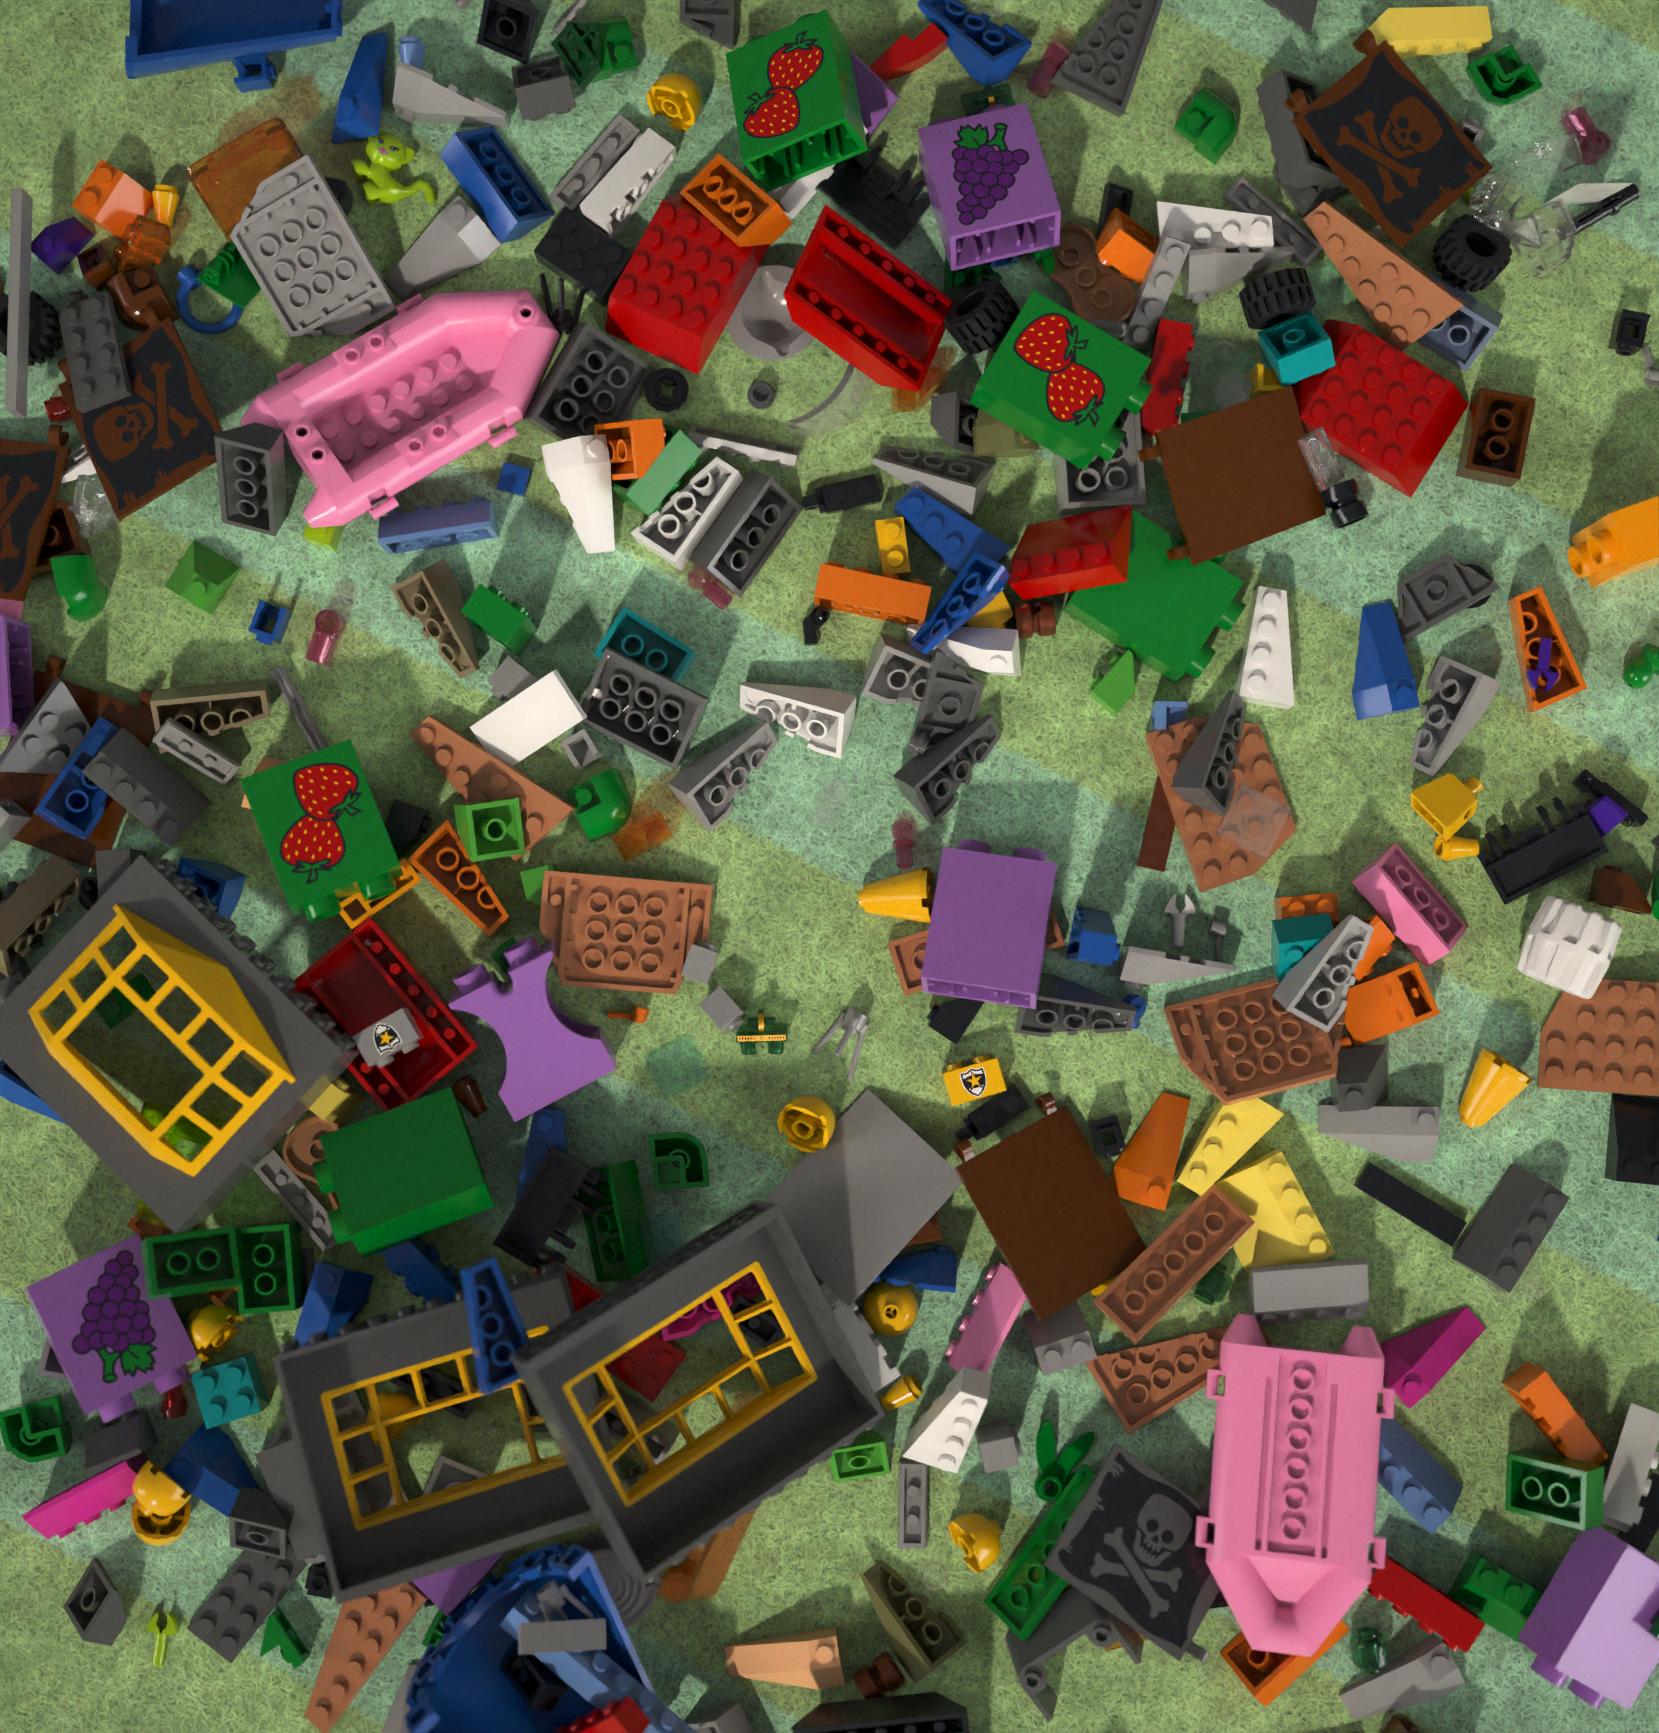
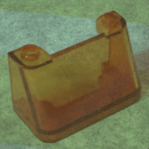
(233, 172)
(703, 1579)

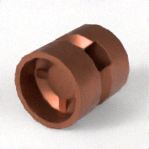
(1034, 618)
(887, 1677)

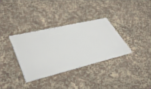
(1589, 193)

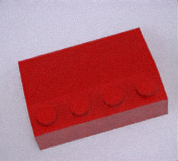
(1072, 553)

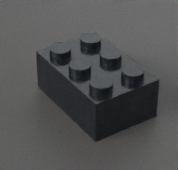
(583, 255)

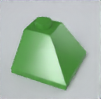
(202, 577)
(490, 828)
(861, 1458)

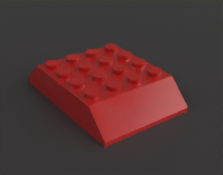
(680, 286)
(866, 304)
(1379, 407)
(371, 979)

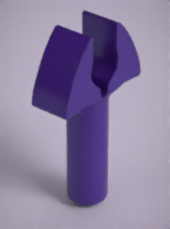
(1543, 666)

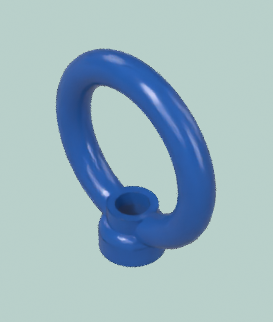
(187, 277)

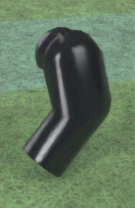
(812, 623)
(88, 892)

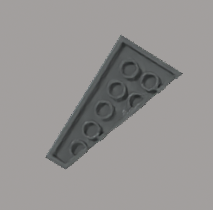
(1110, 55)

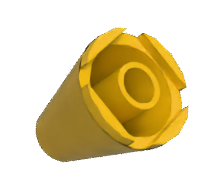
(901, 896)
(1490, 1088)

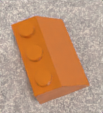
(632, 446)

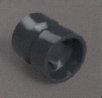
(1344, 504)

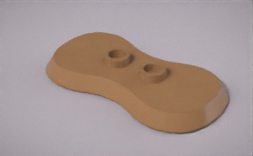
(1092, 286)
(304, 1147)

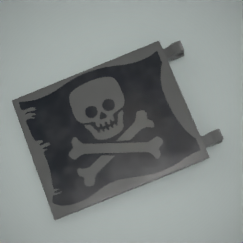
(1138, 1554)

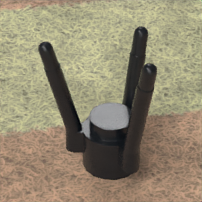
(562, 318)

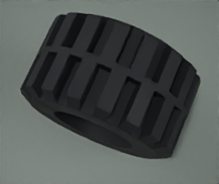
(1471, 254)
(1277, 298)
(981, 316)
(45, 332)

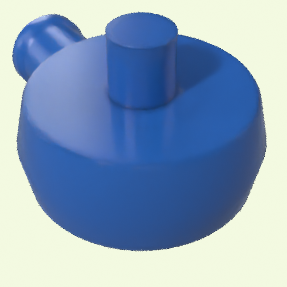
(1140, 1004)

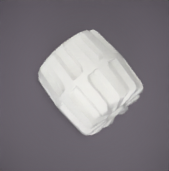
(1568, 947)

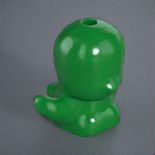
(1642, 667)

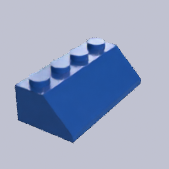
(495, 183)

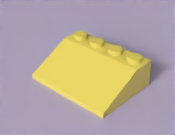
(1284, 1220)

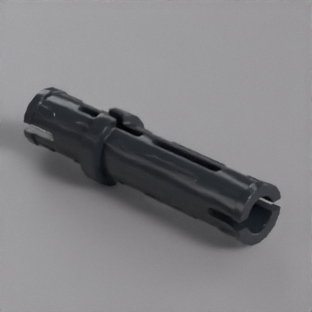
(1608, 206)

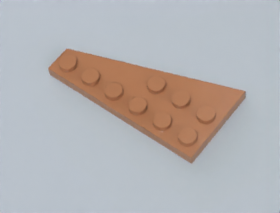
(1387, 284)
(487, 777)
(1157, 1374)
(358, 1645)

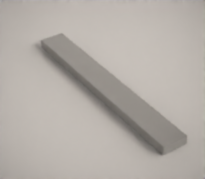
(18, 303)

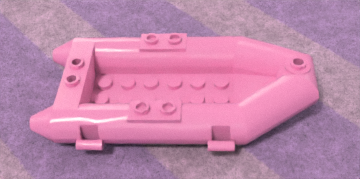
(408, 397)
(1294, 1483)

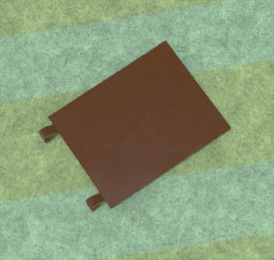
(1237, 475)
(30, 788)
(1050, 1209)

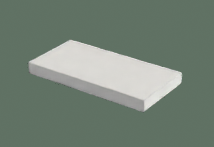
(529, 720)

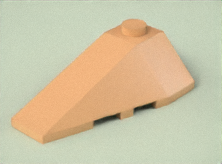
(797, 1659)

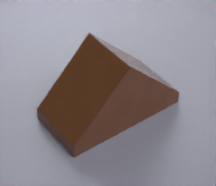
(96, 266)

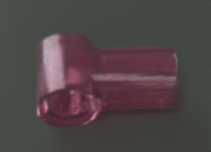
(1051, 61)
(1587, 134)
(325, 641)

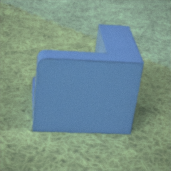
(1167, 714)

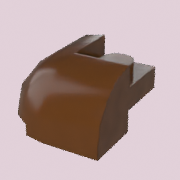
(137, 291)

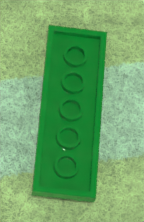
(1027, 1585)

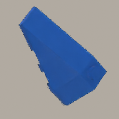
(981, 46)
(362, 94)
(1382, 670)
(73, 799)
(214, 881)
(928, 1268)
(332, 1299)
(211, 1468)

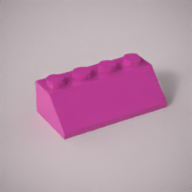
(86, 1499)

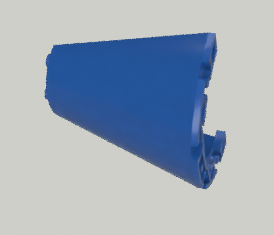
(200, 33)
(460, 1678)

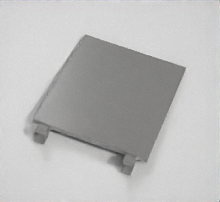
(862, 1197)

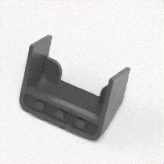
(1065, 1622)

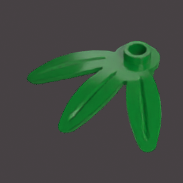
(1057, 1472)

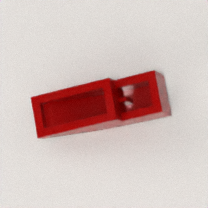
(910, 55)

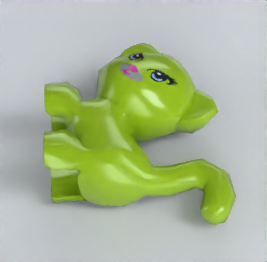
(385, 156)

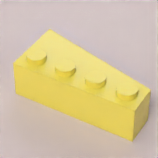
(1223, 1141)

